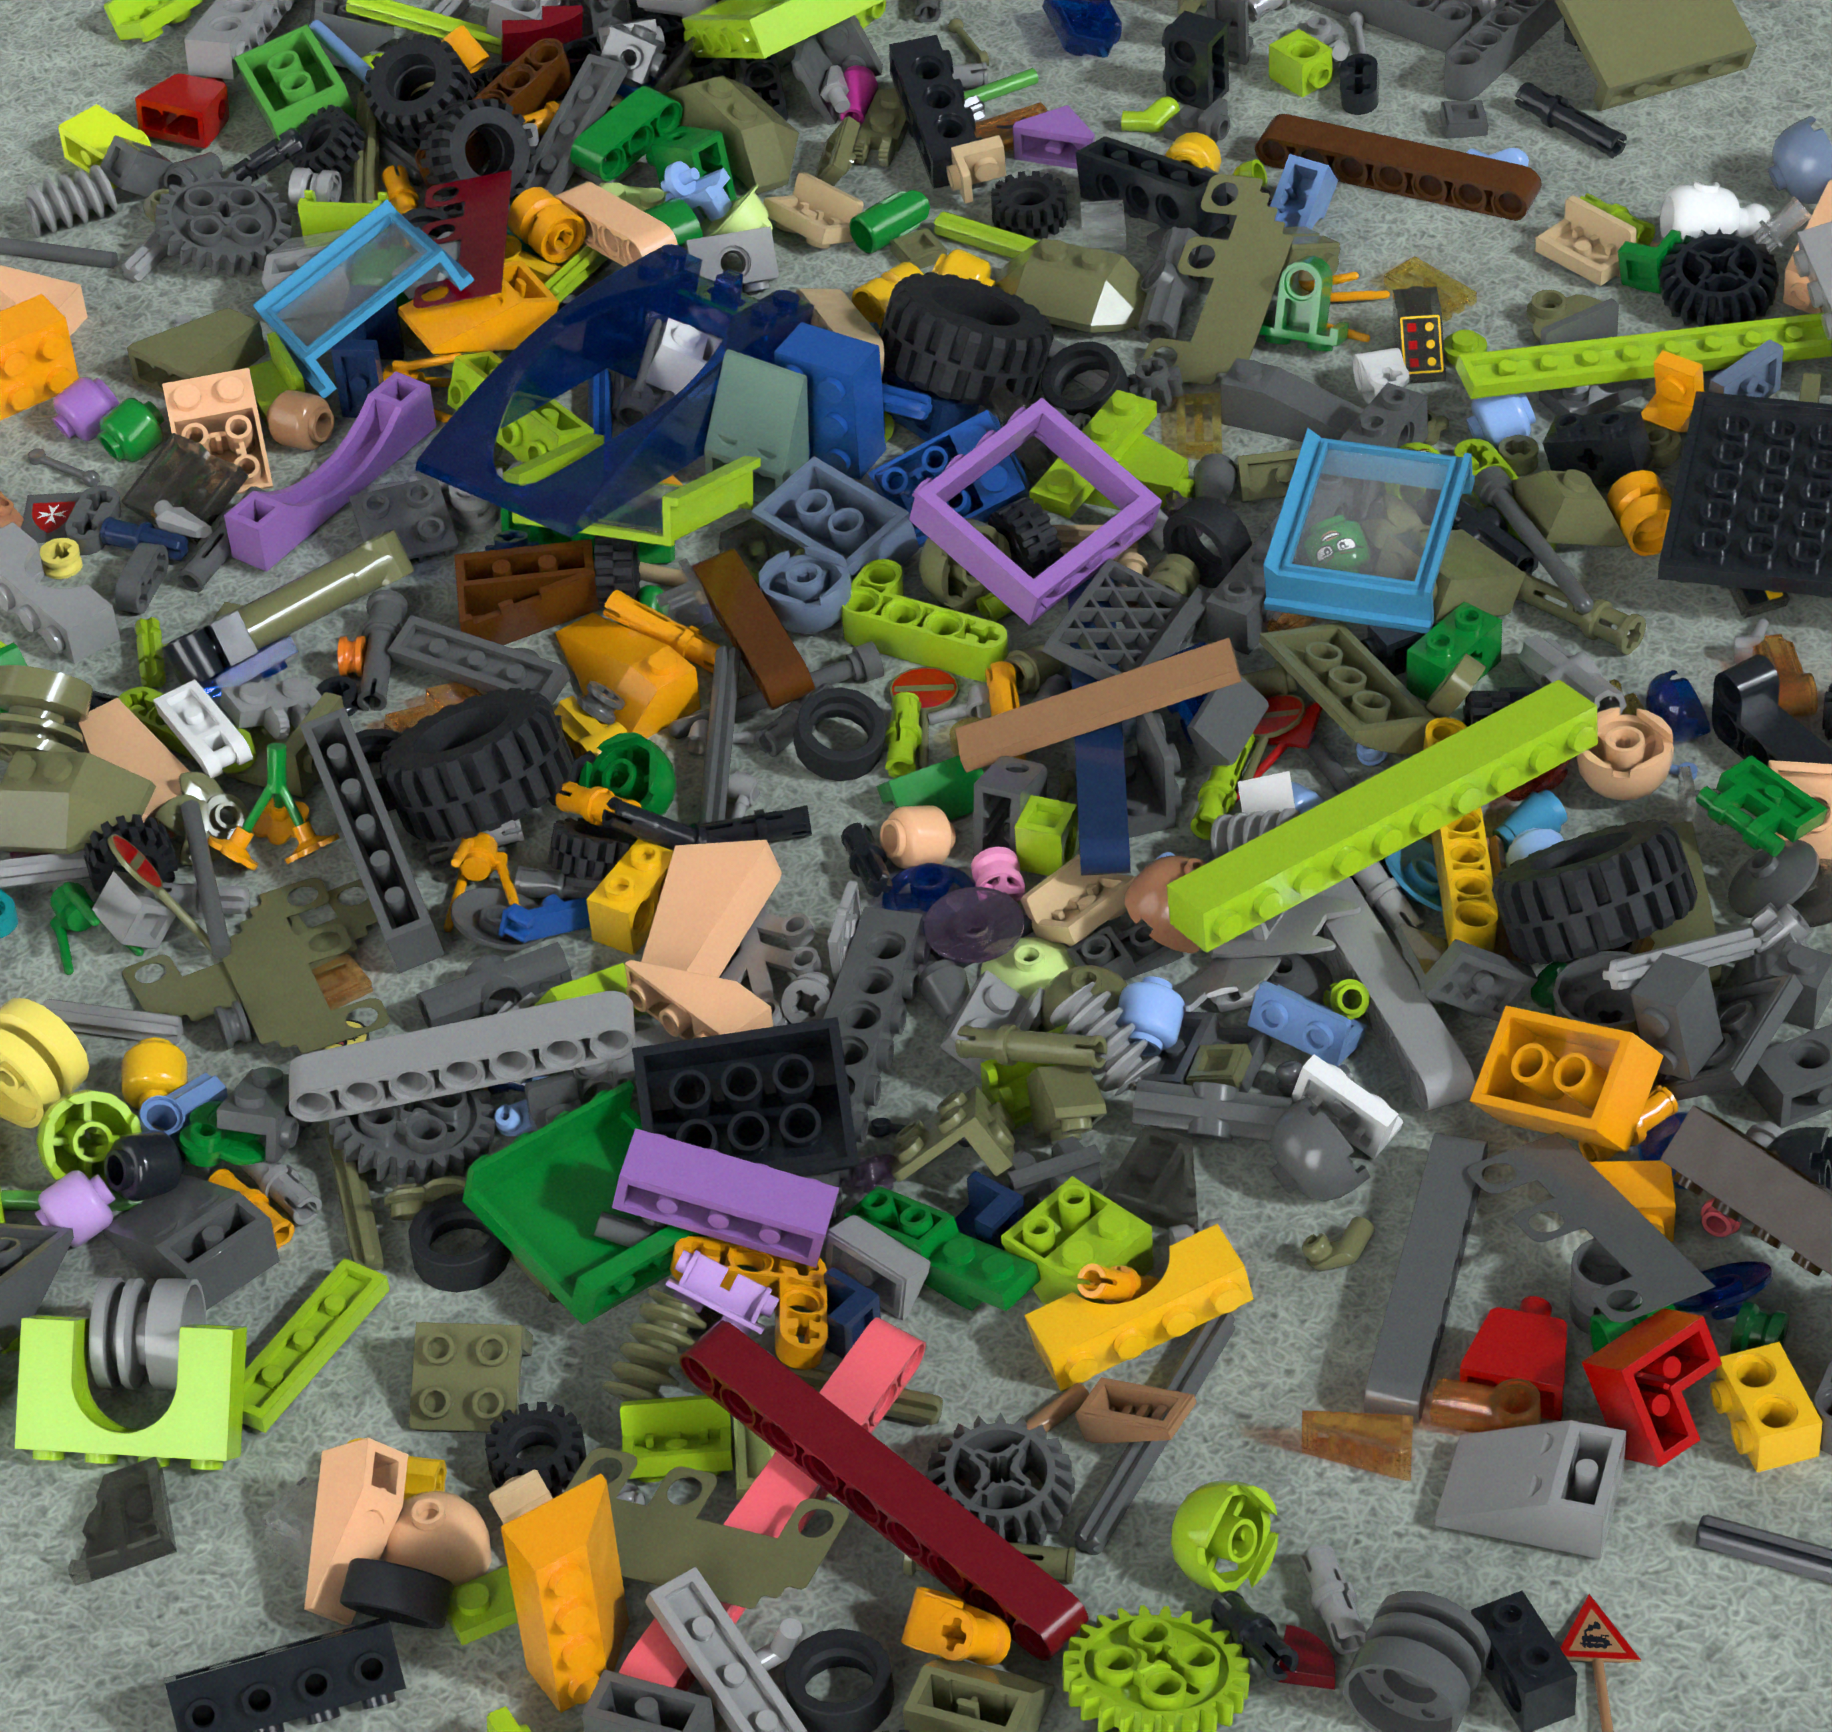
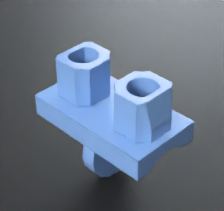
(704, 191)

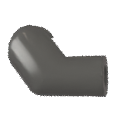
(626, 1231)

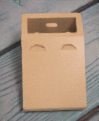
(224, 418)

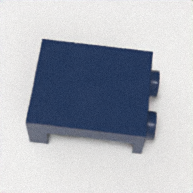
(359, 355)

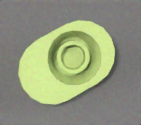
(745, 214)

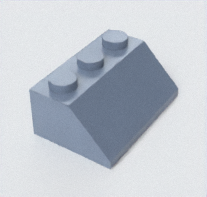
(837, 513)

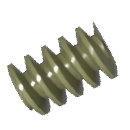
(656, 1348)

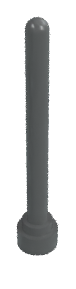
(1496, 491)
(860, 664)

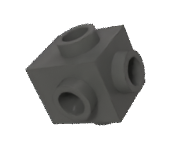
(625, 41)

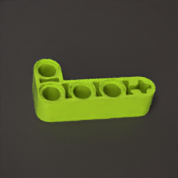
(916, 628)

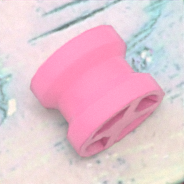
(999, 870)

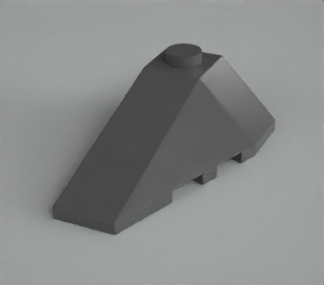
(356, 32)
(1281, 403)

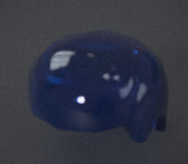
(1678, 706)

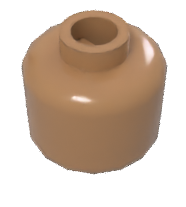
(300, 420)

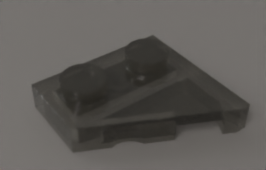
(1157, 1180)

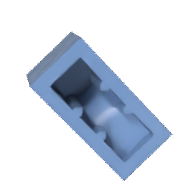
(1303, 192)

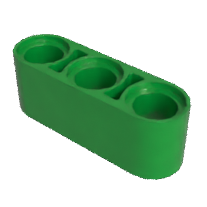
(625, 133)

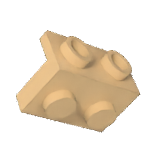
(815, 211)
(1586, 241)
(1072, 905)

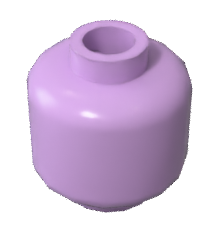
(77, 1205)

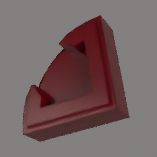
(1315, 1661)

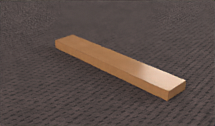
(1098, 704)

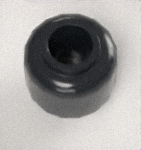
(144, 1165)

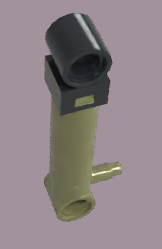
(287, 608)

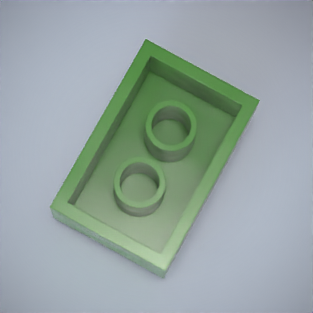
(292, 80)

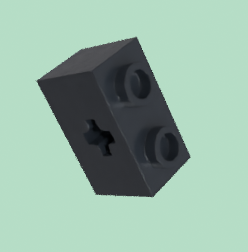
(1599, 445)

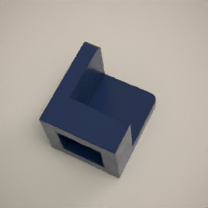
(990, 1210)
(848, 1310)

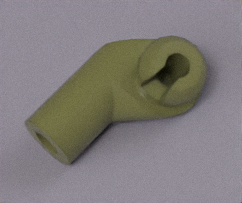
(1329, 1255)

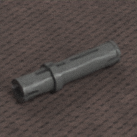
(209, 556)

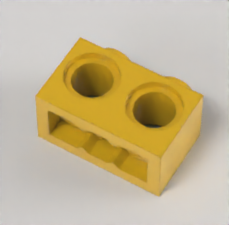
(628, 897)
(1766, 1407)

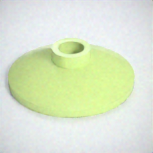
(1030, 964)

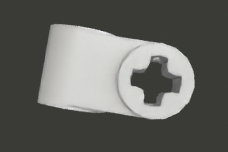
(1377, 368)

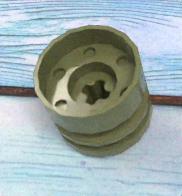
(37, 709)

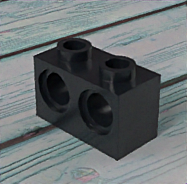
(1196, 60)
(1526, 1664)

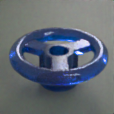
(927, 885)

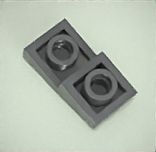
(1124, 954)

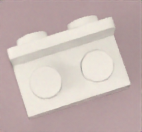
(1358, 1115)

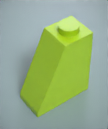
(1155, 468)

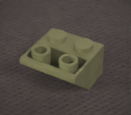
(974, 1699)

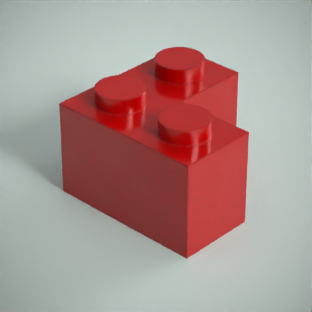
(1643, 1379)

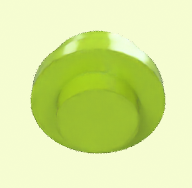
(1463, 342)

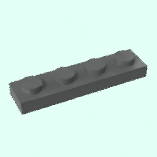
(581, 107)
(474, 660)

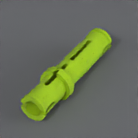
(1218, 793)

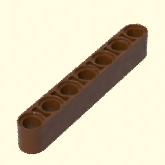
(1403, 166)

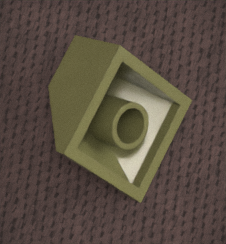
(1567, 508)

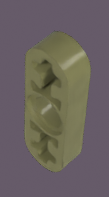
(1455, 687)

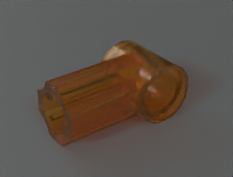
(1797, 688)
(1484, 1407)

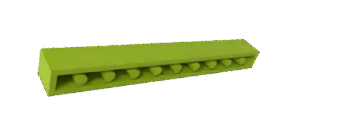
(1381, 815)

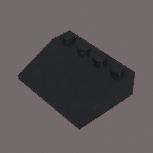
(754, 1096)

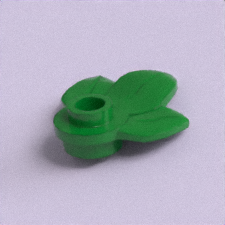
(208, 1145)

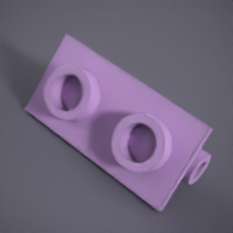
(702, 1287)

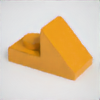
(1675, 393)

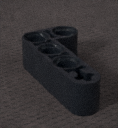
(1752, 721)

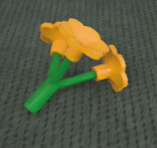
(274, 818)

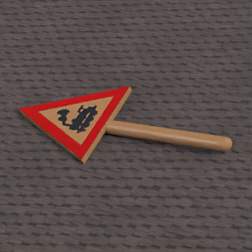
(1597, 1641)

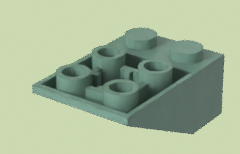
(762, 415)

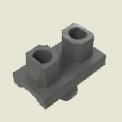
(1039, 1180)

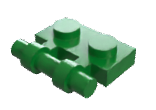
(1767, 796)

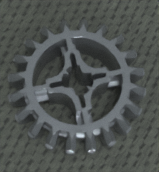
(995, 1466)

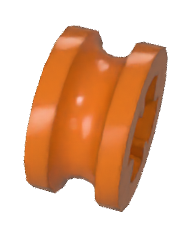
(351, 655)

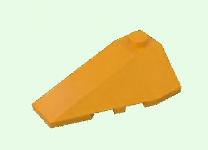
(643, 671)

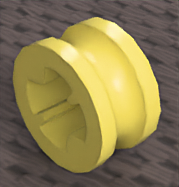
(61, 548)

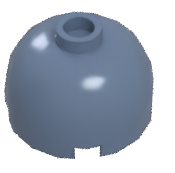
(1802, 161)
(806, 588)

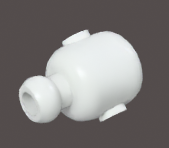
(1708, 208)

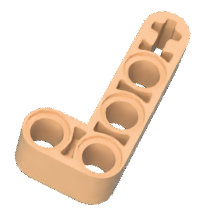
(615, 225)

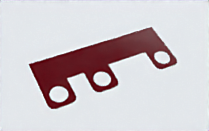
(481, 235)

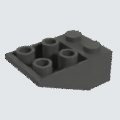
(198, 1235)

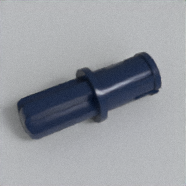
(129, 535)

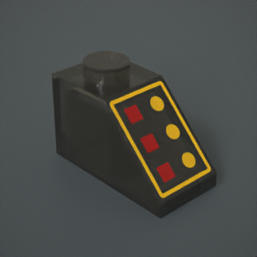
(1419, 333)

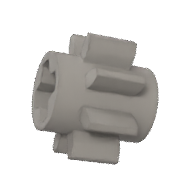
(1779, 926)

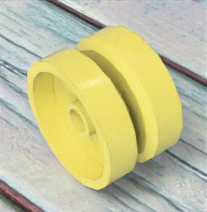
(37, 1061)

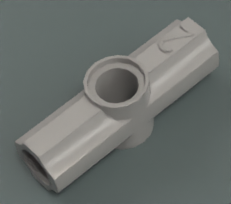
(1548, 661)

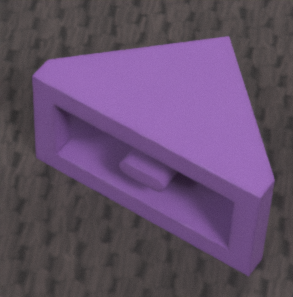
(1051, 138)

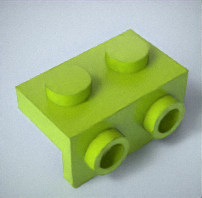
(146, 17)
(676, 1434)

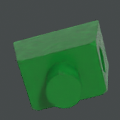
(696, 148)

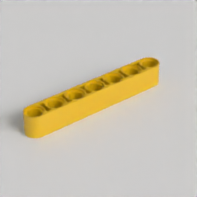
(1463, 865)

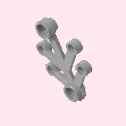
(757, 956)

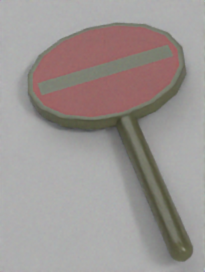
(935, 690)
(1281, 716)
(146, 874)

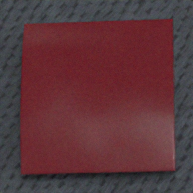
(556, 22)

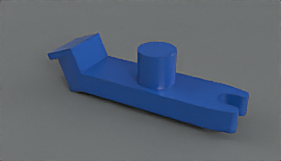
(548, 920)

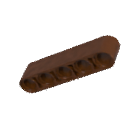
(525, 85)
(754, 629)

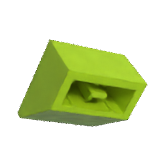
(1075, 1230)

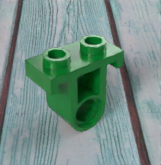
(1304, 313)

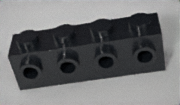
(290, 1682)

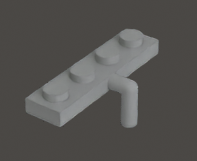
(722, 1657)

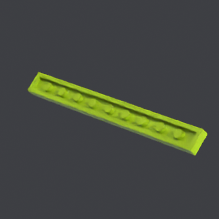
(1634, 355)

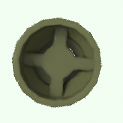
(1176, 574)

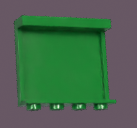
(548, 1197)

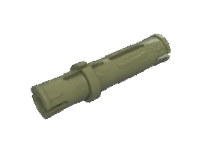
(1011, 1045)

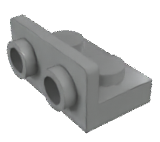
(991, 1006)

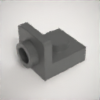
(1211, 122)
(551, 1097)

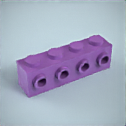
(725, 1197)

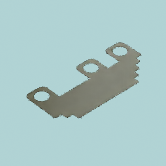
(1242, 287)
(276, 980)
(212, 986)
(737, 1564)

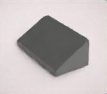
(1226, 722)

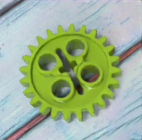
(1155, 1673)

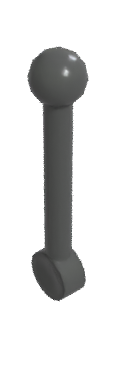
(38, 456)

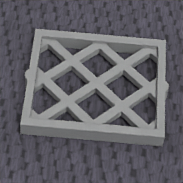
(844, 928)

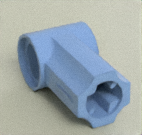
(174, 1110)

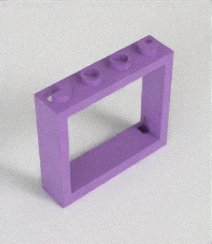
(988, 564)

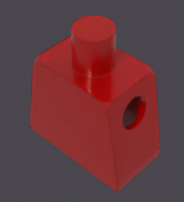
(184, 110)
(1521, 1346)

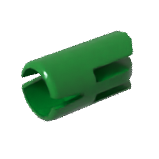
(888, 220)

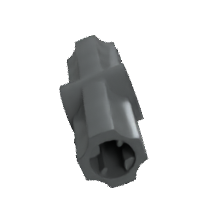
(1167, 288)
(492, 983)
(1207, 1110)

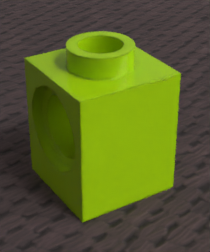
(1300, 63)
(1046, 835)

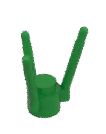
(74, 913)

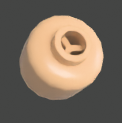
(917, 836)

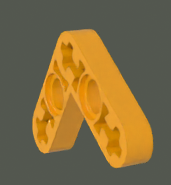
(790, 1282)

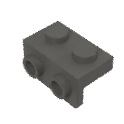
(262, 1108)

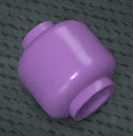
(82, 407)

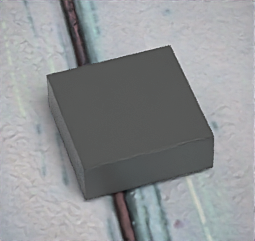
(1464, 118)

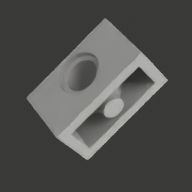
(752, 246)

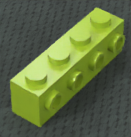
(531, 434)

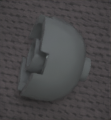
(1313, 1154)

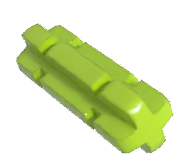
(150, 652)

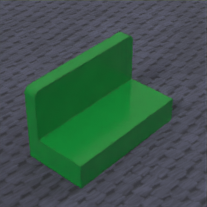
(937, 785)

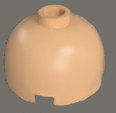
(1630, 755)
(441, 1537)

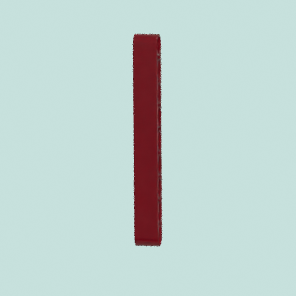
(883, 1489)

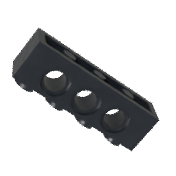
(931, 102)
(1149, 185)

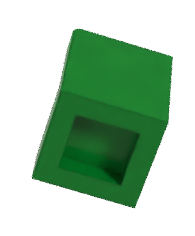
(1642, 264)

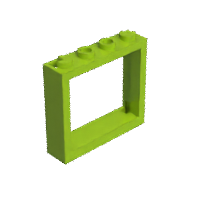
(764, 26)

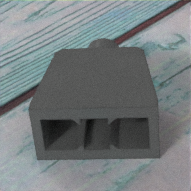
(1001, 799)

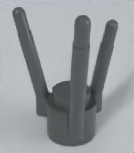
(637, 400)

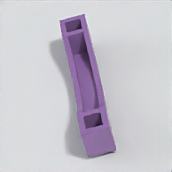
(389, 425)

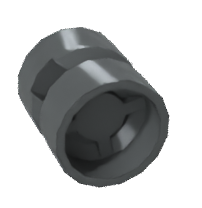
(1591, 1270)

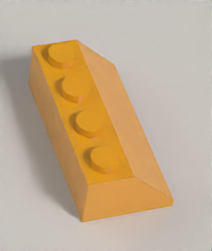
(568, 1591)

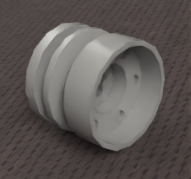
(141, 1331)

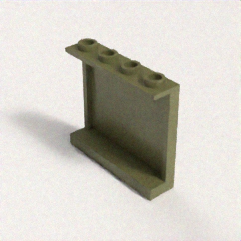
(1656, 44)

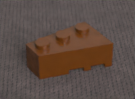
(524, 589)

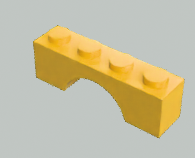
(1090, 1337)

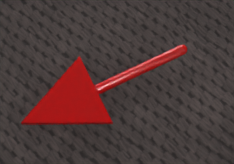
(1297, 737)

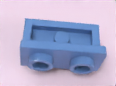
(1305, 1023)

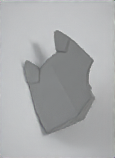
(1289, 931)
(1229, 976)

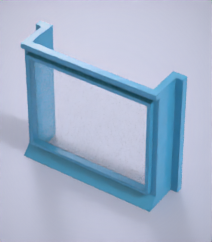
(349, 285)
(1364, 533)

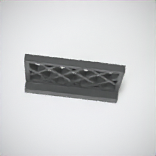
(1172, 626)

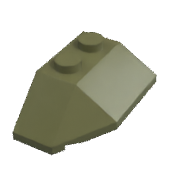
(755, 136)
(1076, 286)
(61, 797)

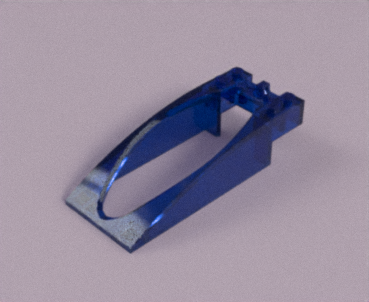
(610, 331)

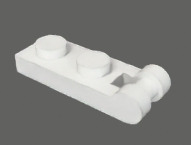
(203, 728)

